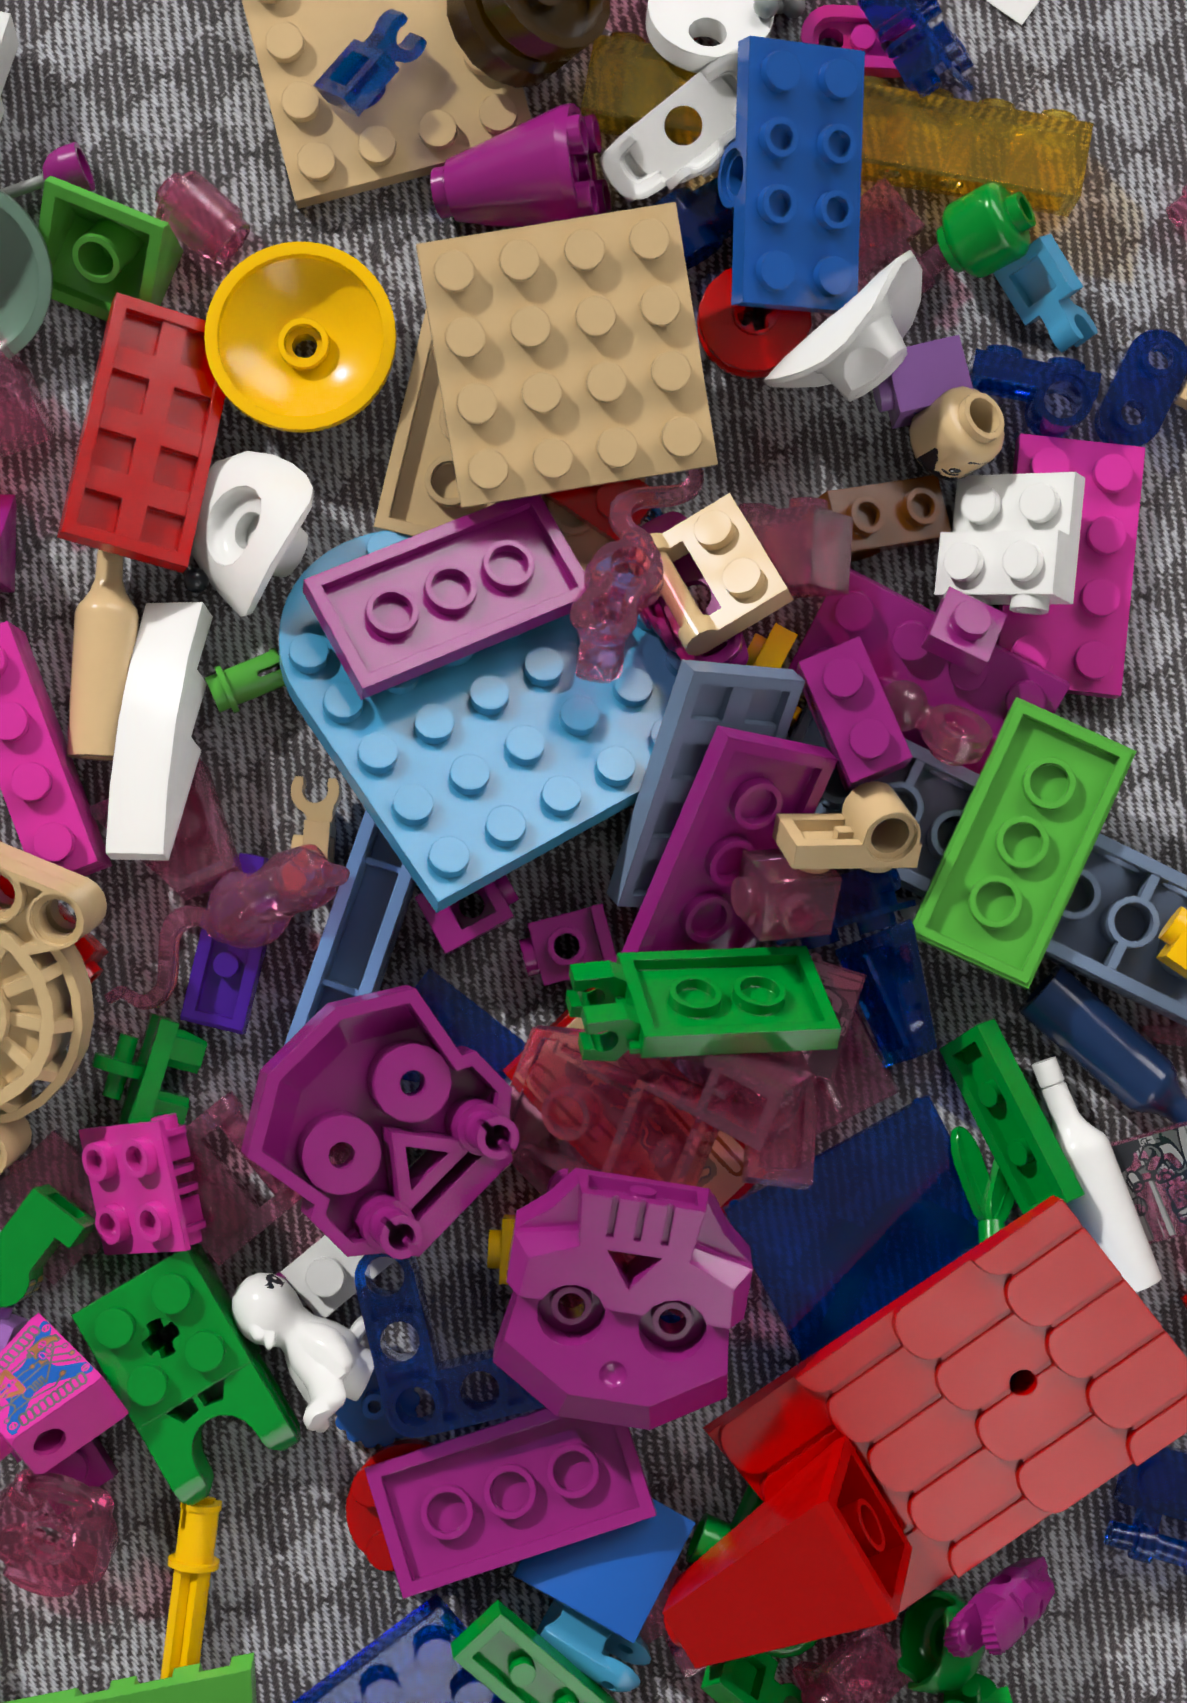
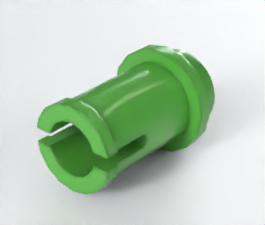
(242, 682)

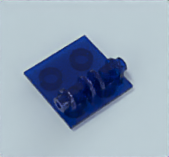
(924, 49)

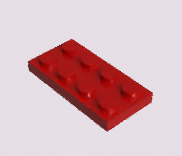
(145, 438)

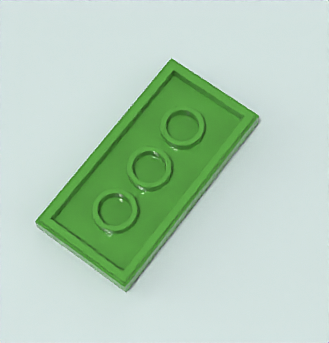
(1021, 843)

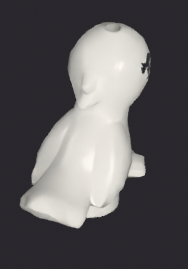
(319, 1352)

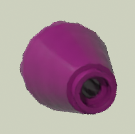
(526, 174)

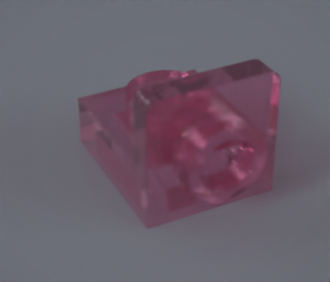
(856, 1672)

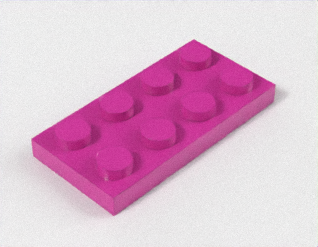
(1089, 637)

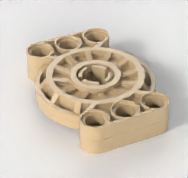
(42, 987)

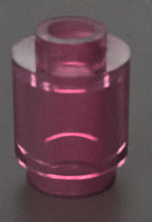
(201, 216)

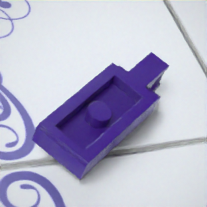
(224, 977)

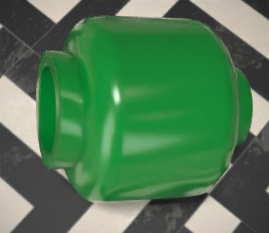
(986, 230)

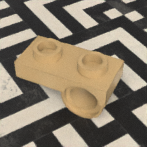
(852, 837)

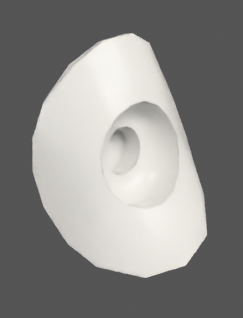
(862, 339)
(251, 525)

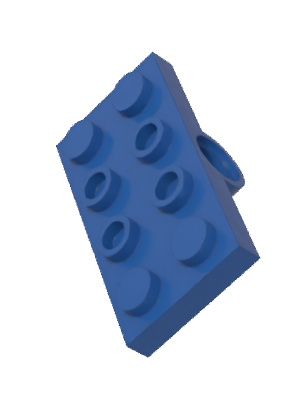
(795, 175)

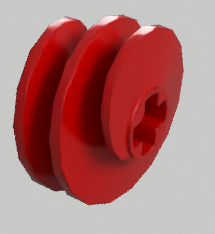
(741, 348)

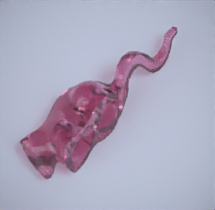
(623, 580)
(243, 913)

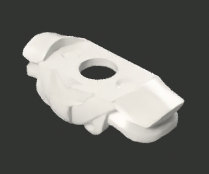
(645, 157)

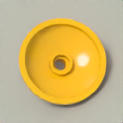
(292, 297)

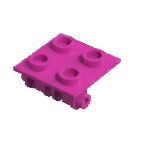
(138, 1188)

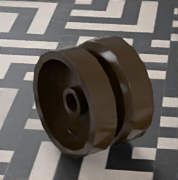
(525, 39)

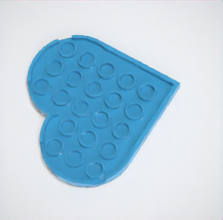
(487, 752)

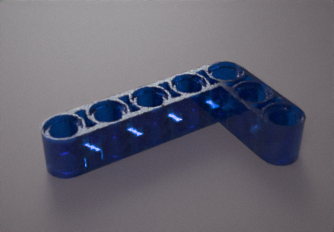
(424, 1367)

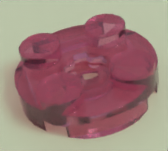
(73, 1510)

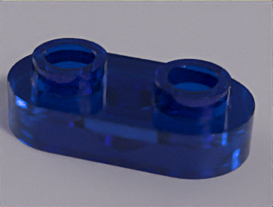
(1143, 388)

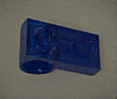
(1006, 374)

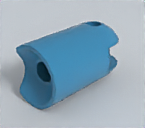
(589, 1646)

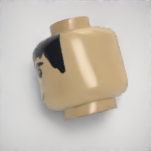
(957, 433)

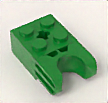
(182, 1386)

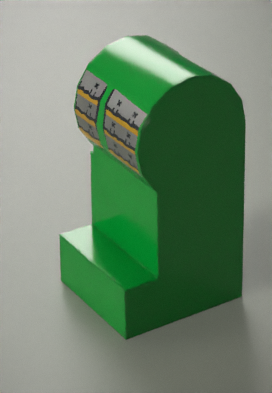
(33, 1236)

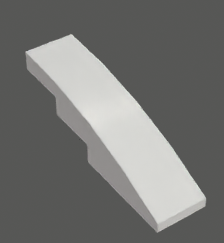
(154, 732)

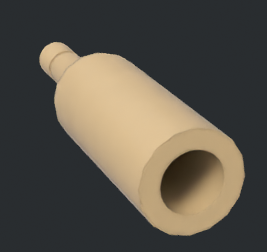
(101, 656)

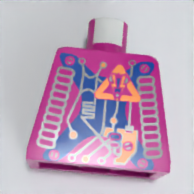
(50, 1398)

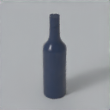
(1105, 1045)

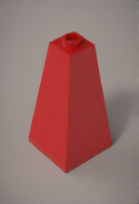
(796, 1568)

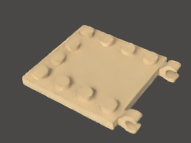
(423, 118)

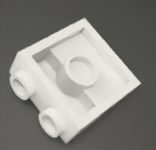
(1014, 540)

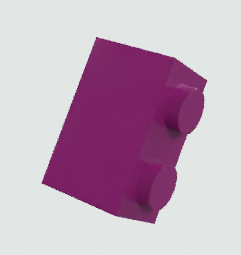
(853, 714)

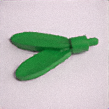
(986, 1193)

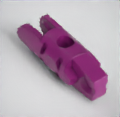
(1002, 1609)

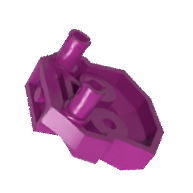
(343, 1085)
(613, 1351)

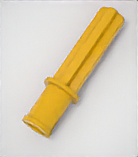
(190, 1585)

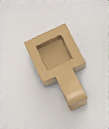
(320, 816)

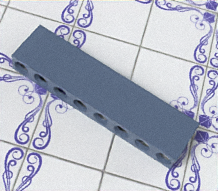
(1114, 909)

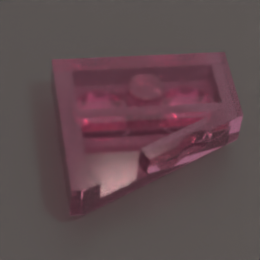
(202, 844)

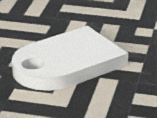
(675, 24)

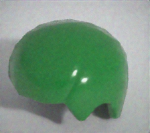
(923, 1648)

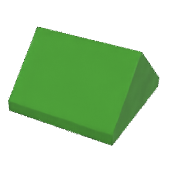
(104, 249)

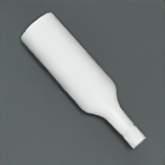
(1107, 1204)

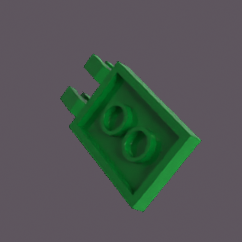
(702, 1003)

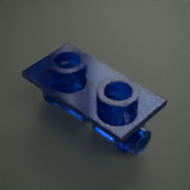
(866, 900)

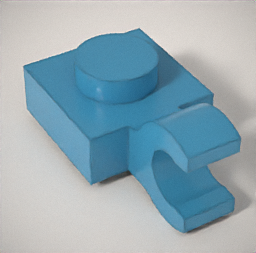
(1041, 289)

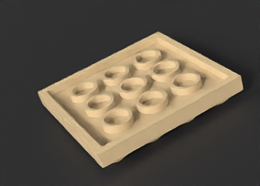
(567, 354)

